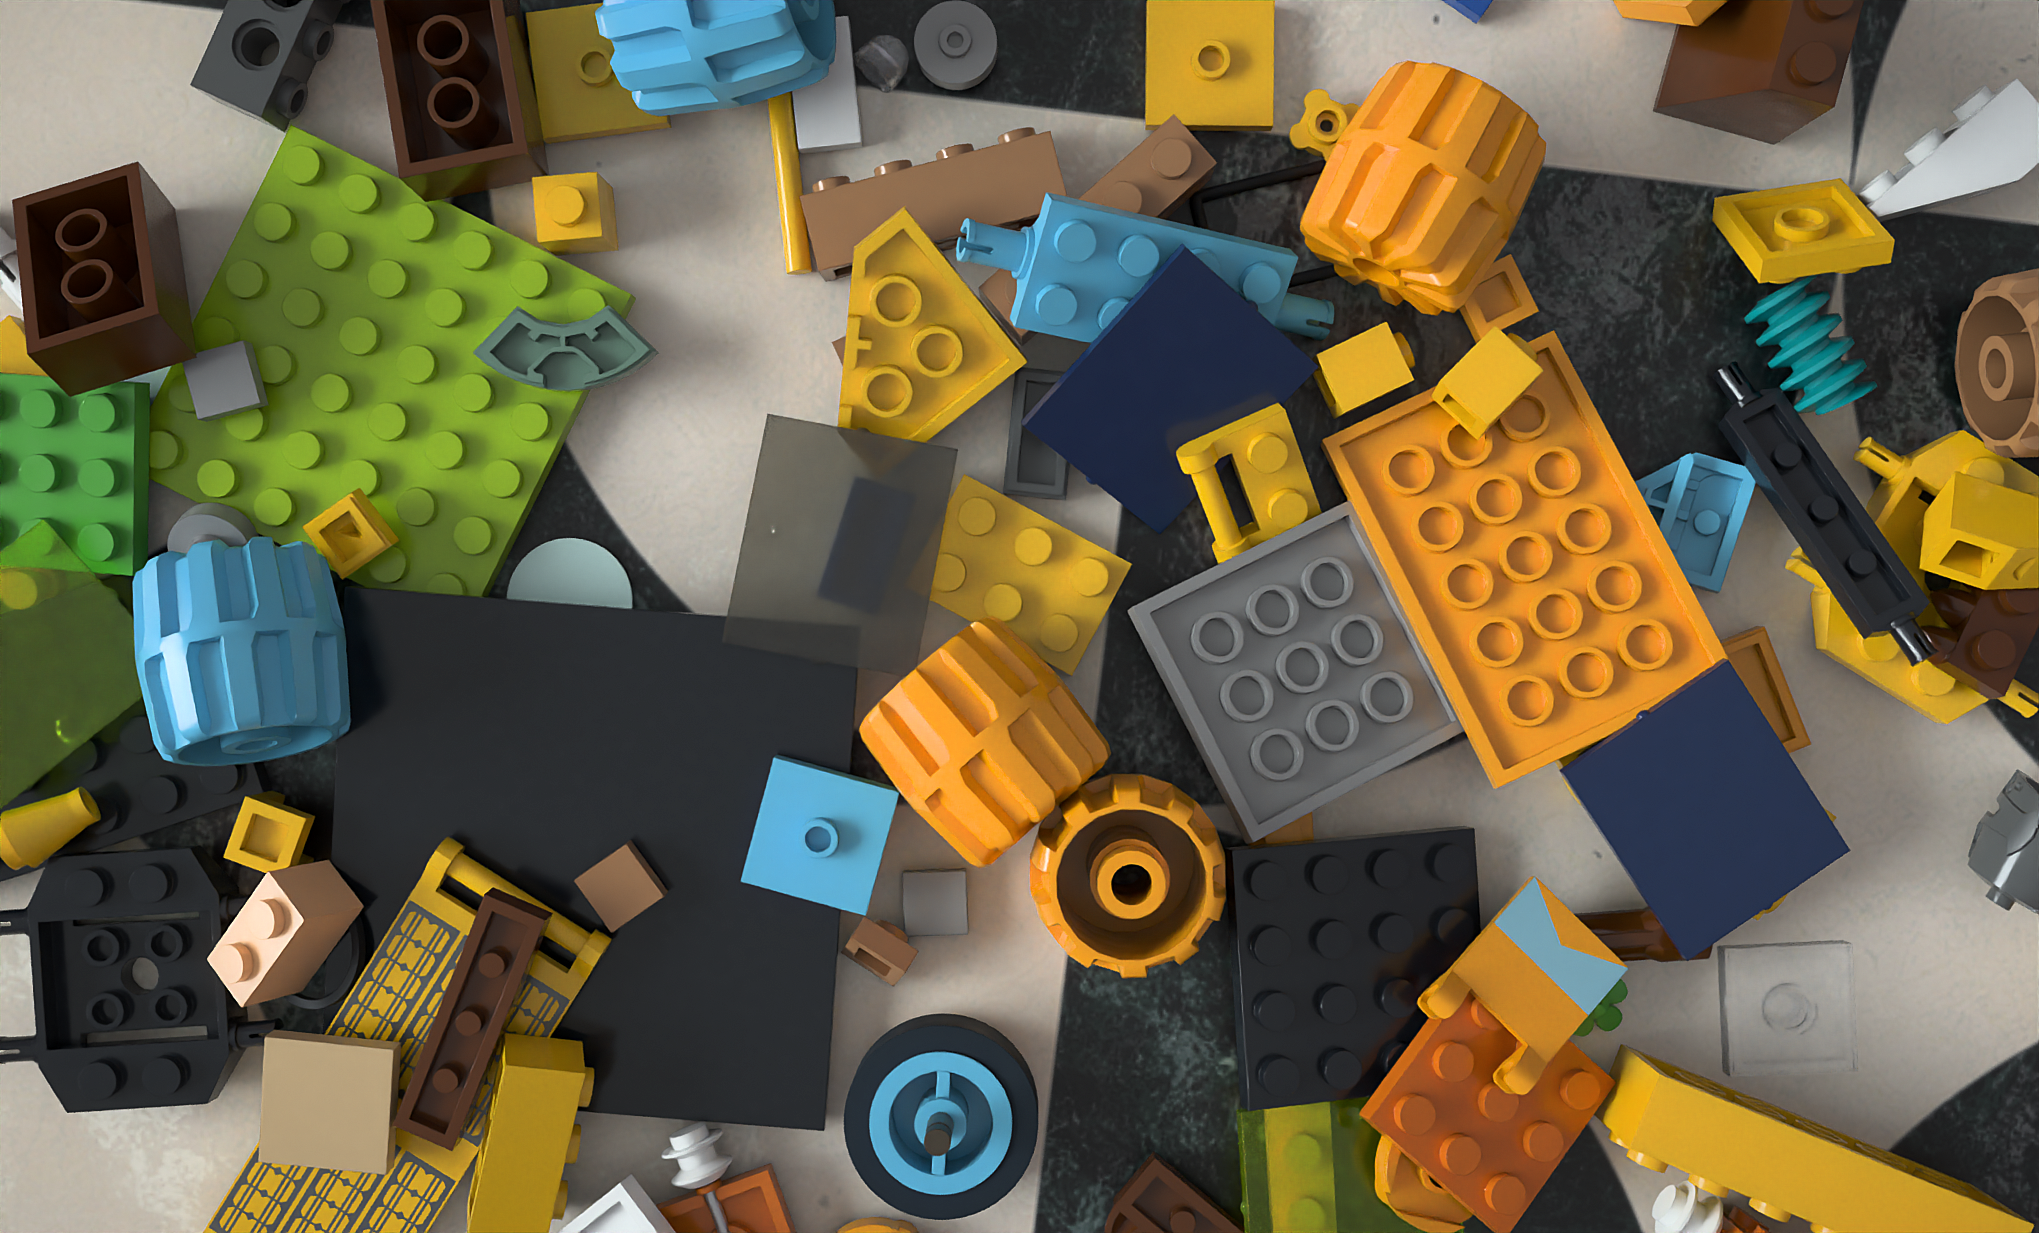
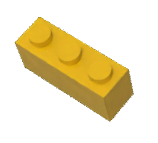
(529, 1135)

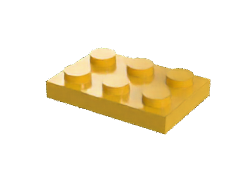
(1025, 572)

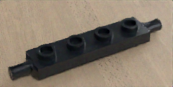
(1823, 514)

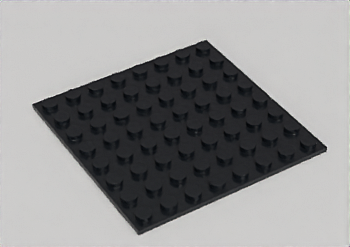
(550, 746)

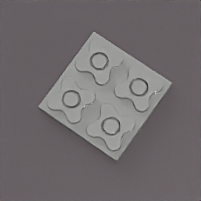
(1296, 671)

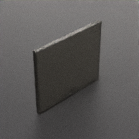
(840, 545)

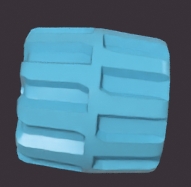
(716, 51)
(240, 652)

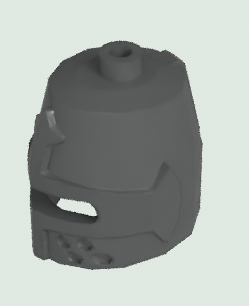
(2008, 846)

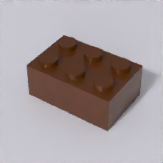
(459, 95)
(102, 280)

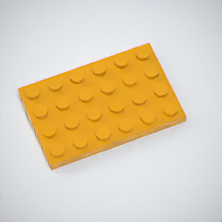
(1526, 567)

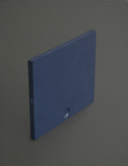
(1161, 375)
(1705, 809)

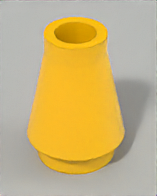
(43, 827)

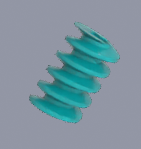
(1809, 348)

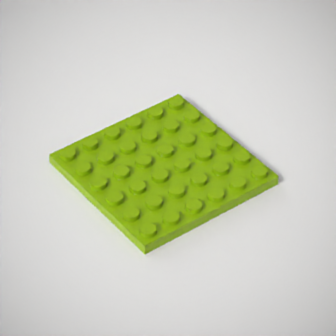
(370, 371)

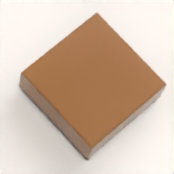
(621, 886)

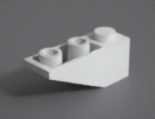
(1979, 153)

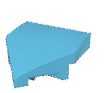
(1700, 513)

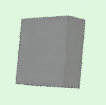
(225, 381)
(935, 902)

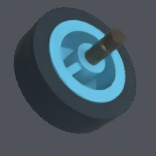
(941, 1117)

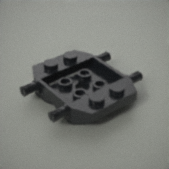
(88, 983)

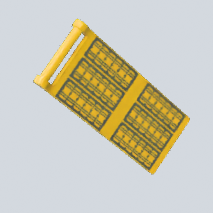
(399, 1003)

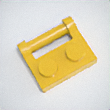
(1268, 473)

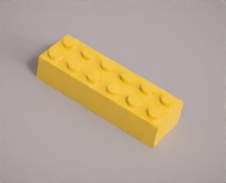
(1784, 1158)

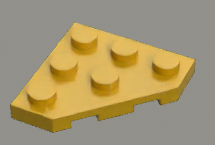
(916, 337)

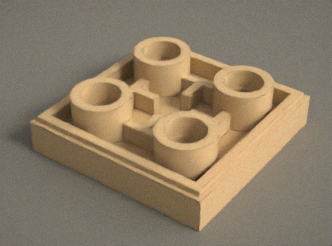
(329, 1102)

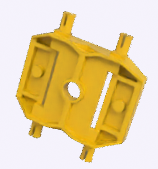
(1901, 521)

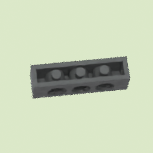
(232, 61)

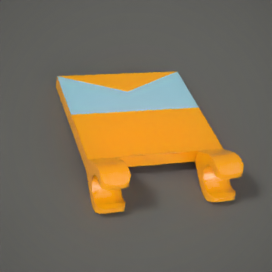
(1533, 973)

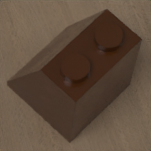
(1759, 66)

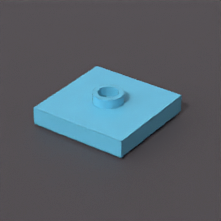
(820, 834)

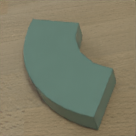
(566, 355)

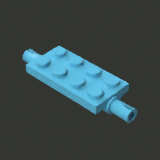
(1091, 259)

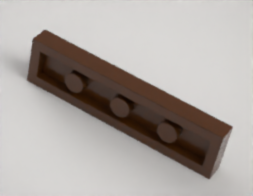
(472, 1018)

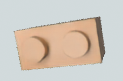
(284, 932)

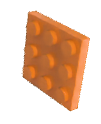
(1469, 1133)

